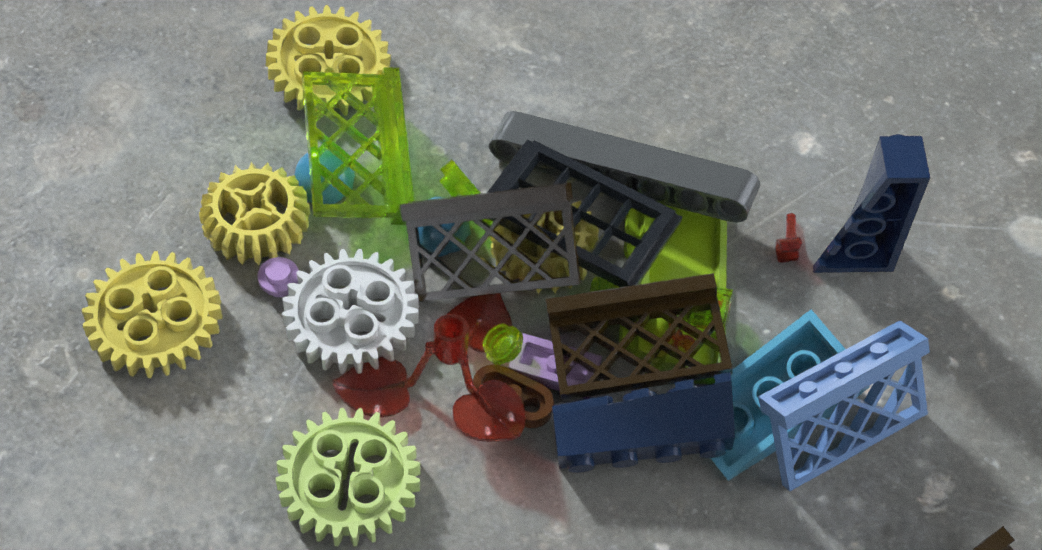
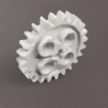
(350, 311)

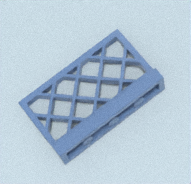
(840, 380)

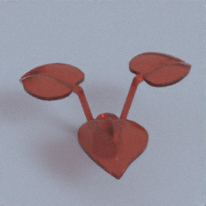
(484, 415)

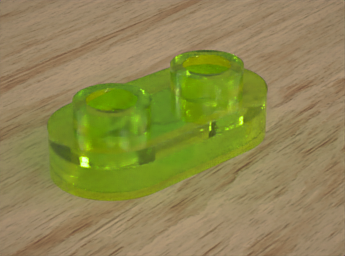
(458, 183)

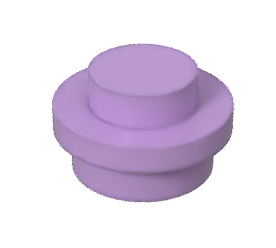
(276, 275)

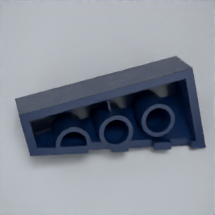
(883, 211)
(646, 426)

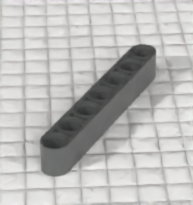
(655, 172)

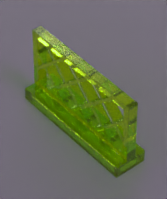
(391, 148)

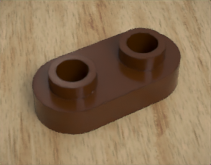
(529, 391)

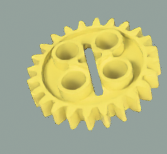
(326, 53)
(152, 314)

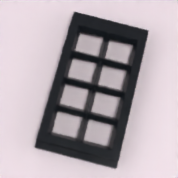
(646, 249)

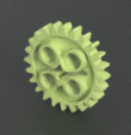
(308, 471)

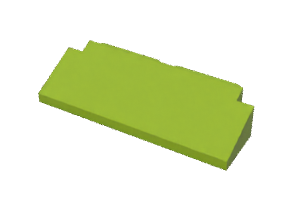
(693, 250)

